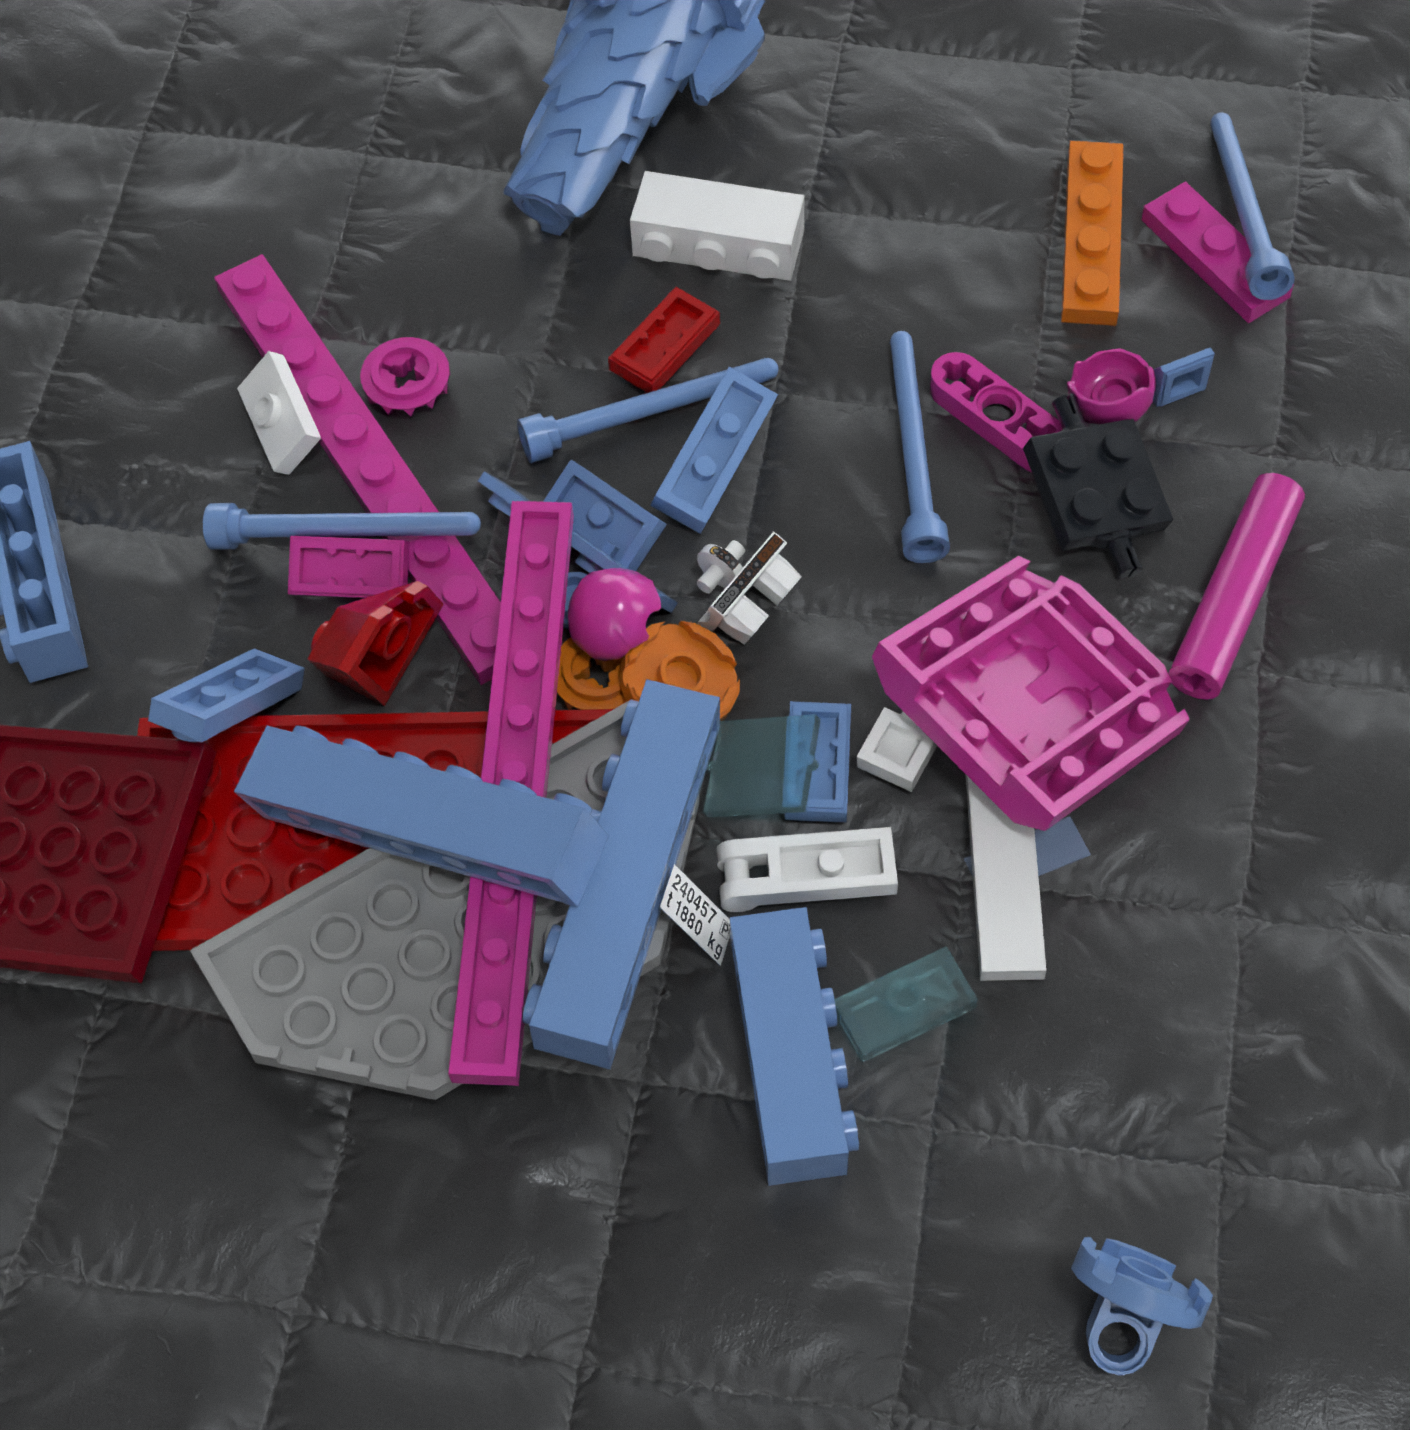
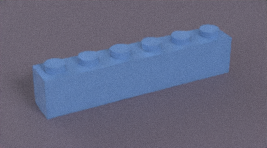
(425, 812)
(608, 936)

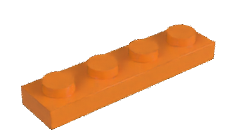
(1092, 233)

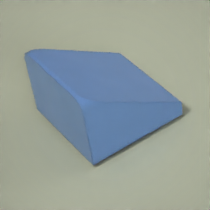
(1182, 377)

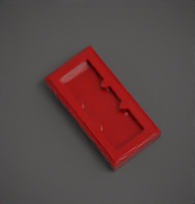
(664, 340)

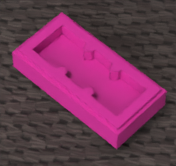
(346, 566)

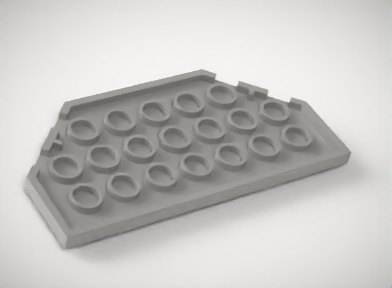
(366, 959)

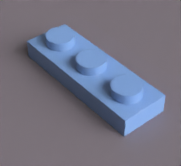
(714, 450)
(225, 695)

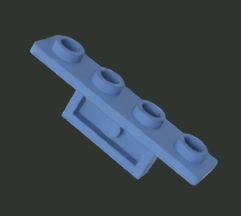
(606, 523)

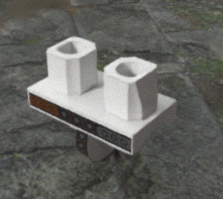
(765, 571)

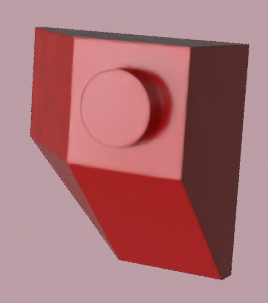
(375, 639)

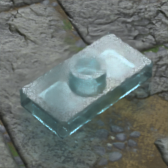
(904, 1004)

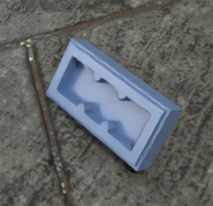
(829, 781)

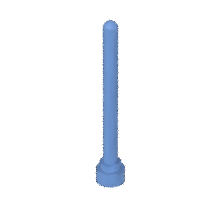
(1267, 270)
(544, 435)
(228, 526)
(924, 534)

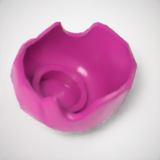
(1112, 386)
(611, 612)

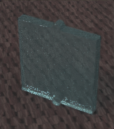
(762, 766)

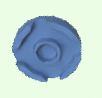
(1137, 1291)

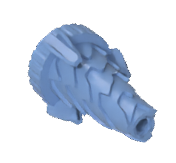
(615, 79)

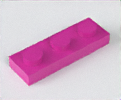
(1208, 247)

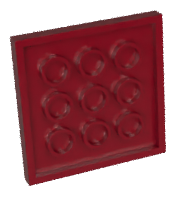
(91, 846)

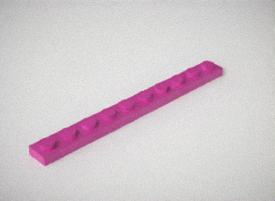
(366, 456)
(517, 748)

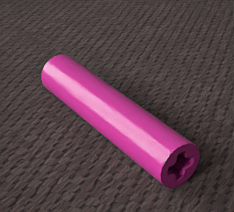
(1236, 586)

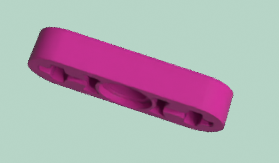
(987, 390)

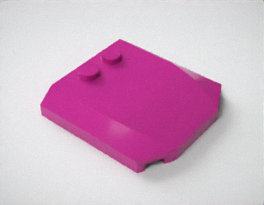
(1030, 691)

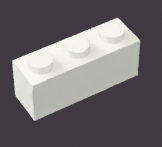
(717, 225)

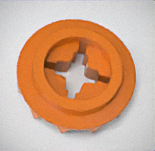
(583, 692)

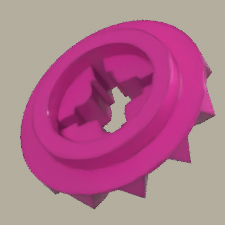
(397, 359)

